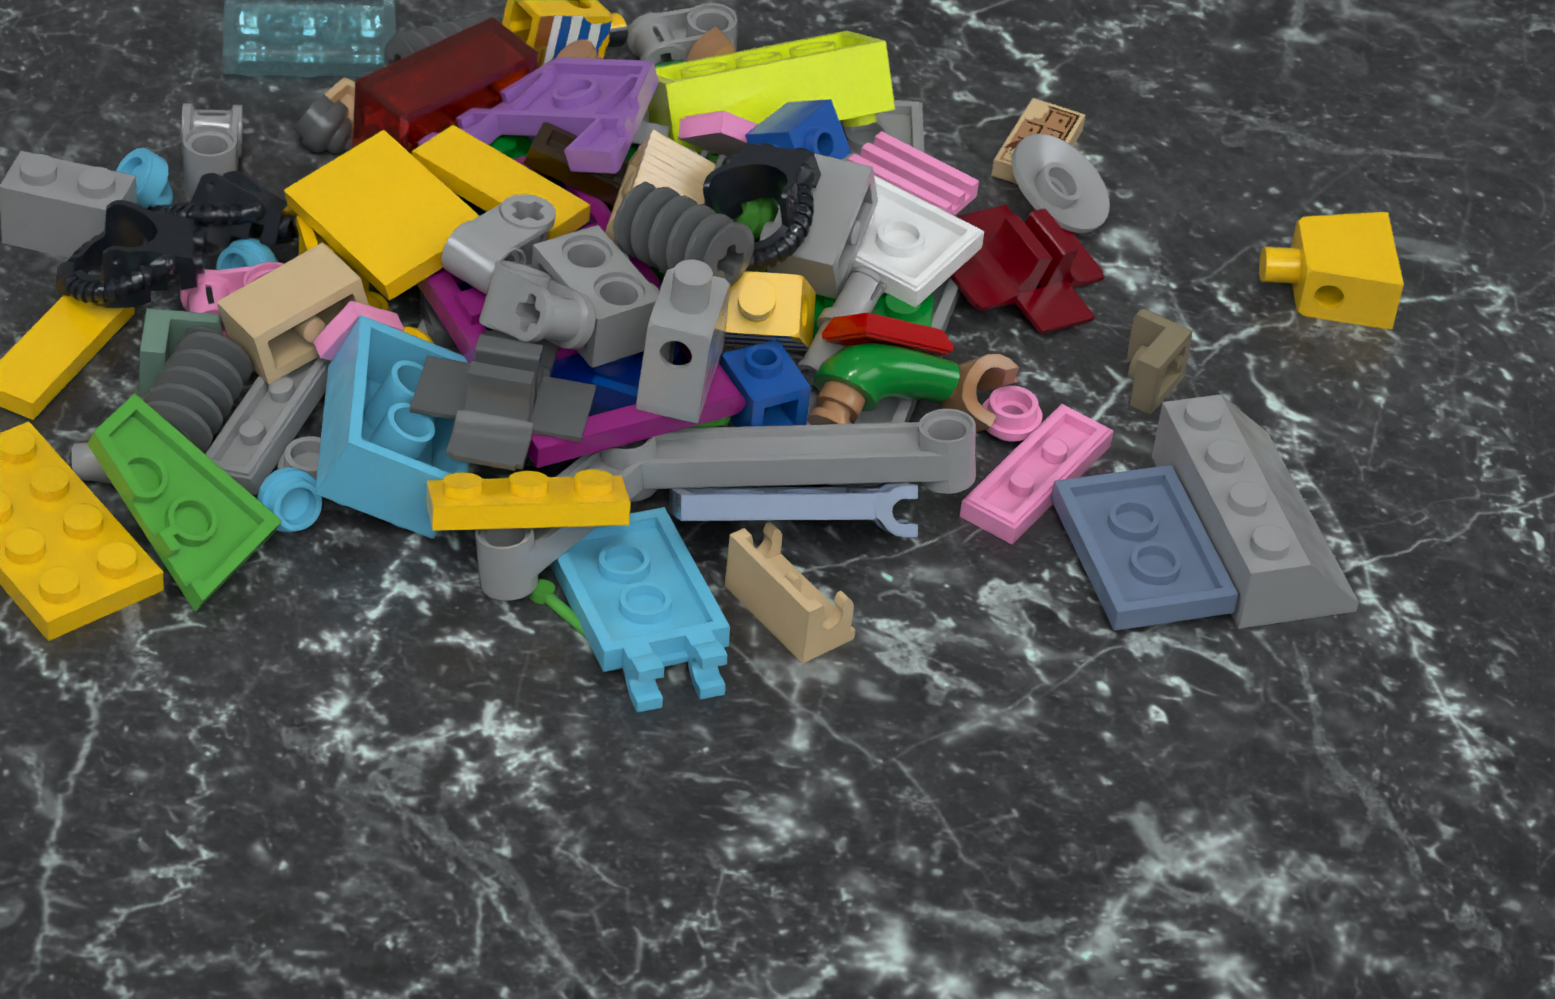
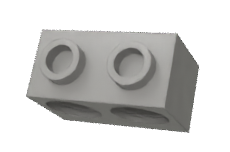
(618, 291)

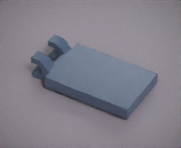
(796, 504)

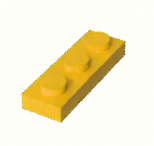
(527, 501)

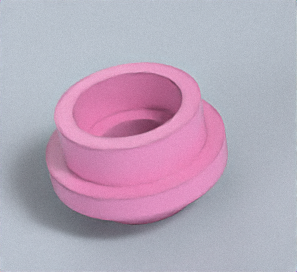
(1015, 413)

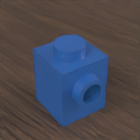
(803, 125)
(770, 385)

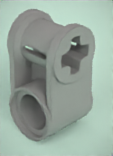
(678, 31)
(210, 143)
(497, 235)
(536, 307)

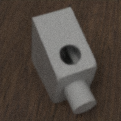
(693, 312)

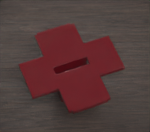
(1018, 258)

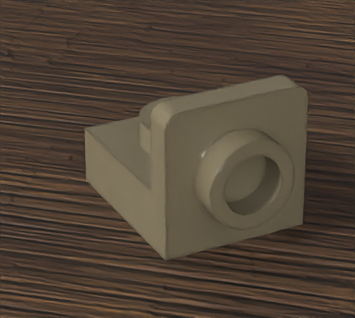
(1157, 358)

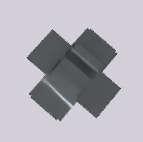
(496, 400)

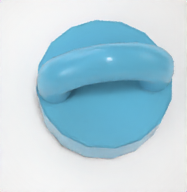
(151, 177)

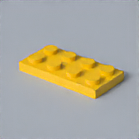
(60, 545)

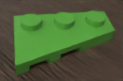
(181, 499)

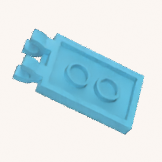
(645, 606)

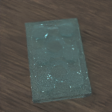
(306, 36)

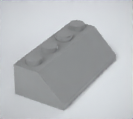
(1251, 513)

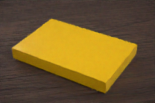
(381, 212)

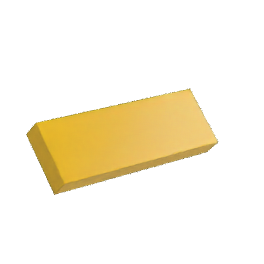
(490, 177)
(55, 353)

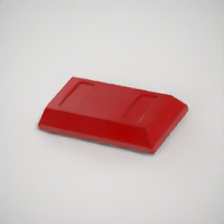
(879, 329)

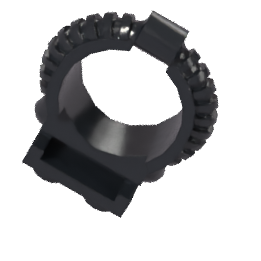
(768, 173)
(236, 209)
(135, 256)

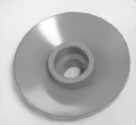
(1062, 181)

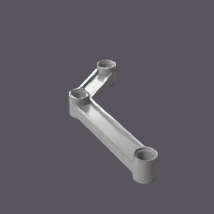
(932, 451)

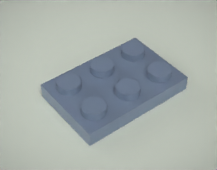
(1143, 547)

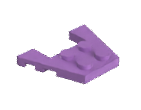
(587, 97)

